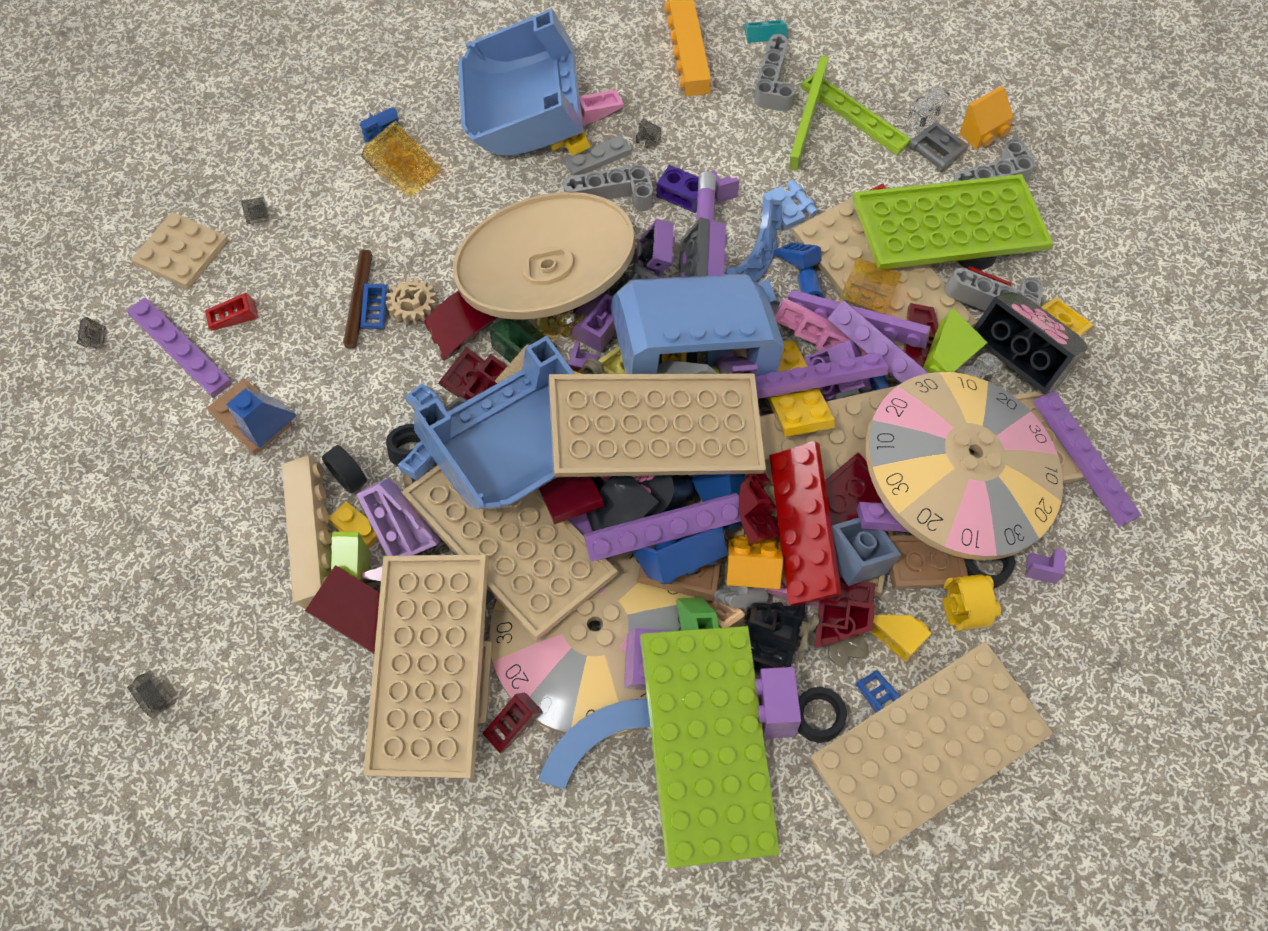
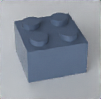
(862, 552)

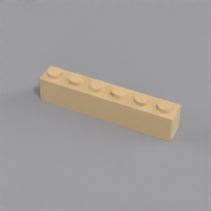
(306, 527)

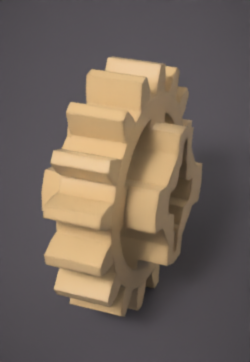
(411, 301)

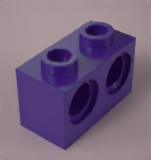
(678, 188)

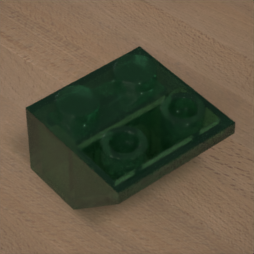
(512, 335)

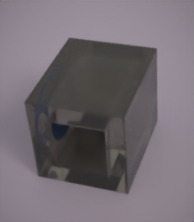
(150, 694)

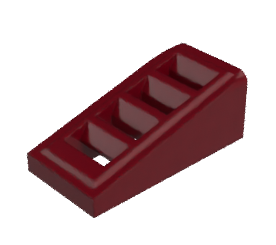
(524, 709)

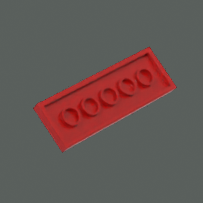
(804, 524)

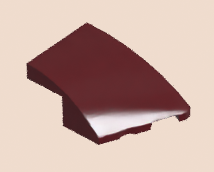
(455, 324)
(472, 374)
(756, 510)
(845, 614)

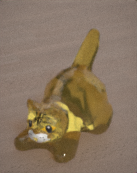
(559, 324)

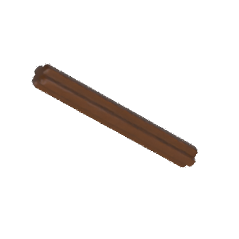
(355, 310)

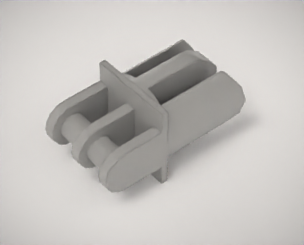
(741, 597)

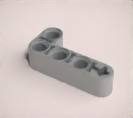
(769, 91)
(1013, 161)
(615, 183)
(981, 290)

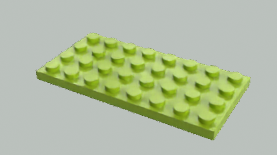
(951, 221)
(708, 746)

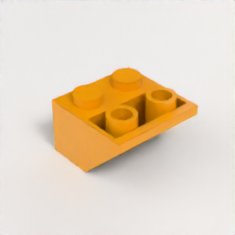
(753, 563)

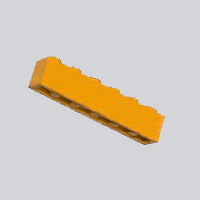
(688, 47)

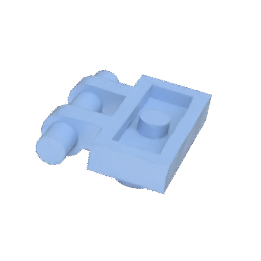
(792, 213)

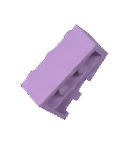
(395, 520)

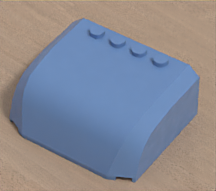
(520, 87)
(693, 317)
(499, 440)

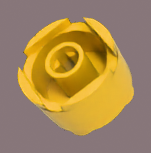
(970, 602)

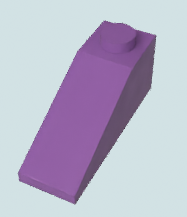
(735, 365)

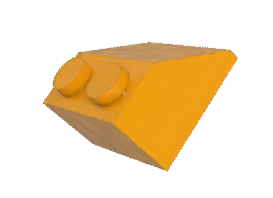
(987, 119)

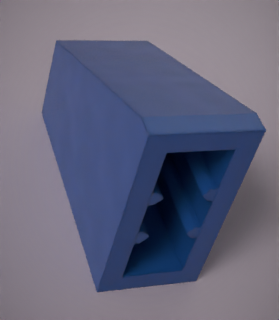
(259, 415)
(718, 485)

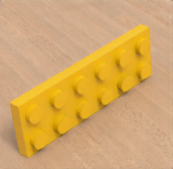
(800, 410)

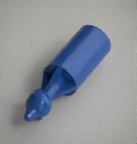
(809, 282)

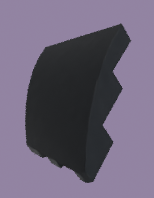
(623, 502)
(774, 633)

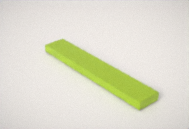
(808, 114)
(860, 116)

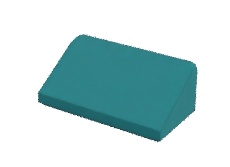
(763, 30)

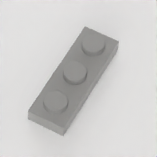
(597, 156)

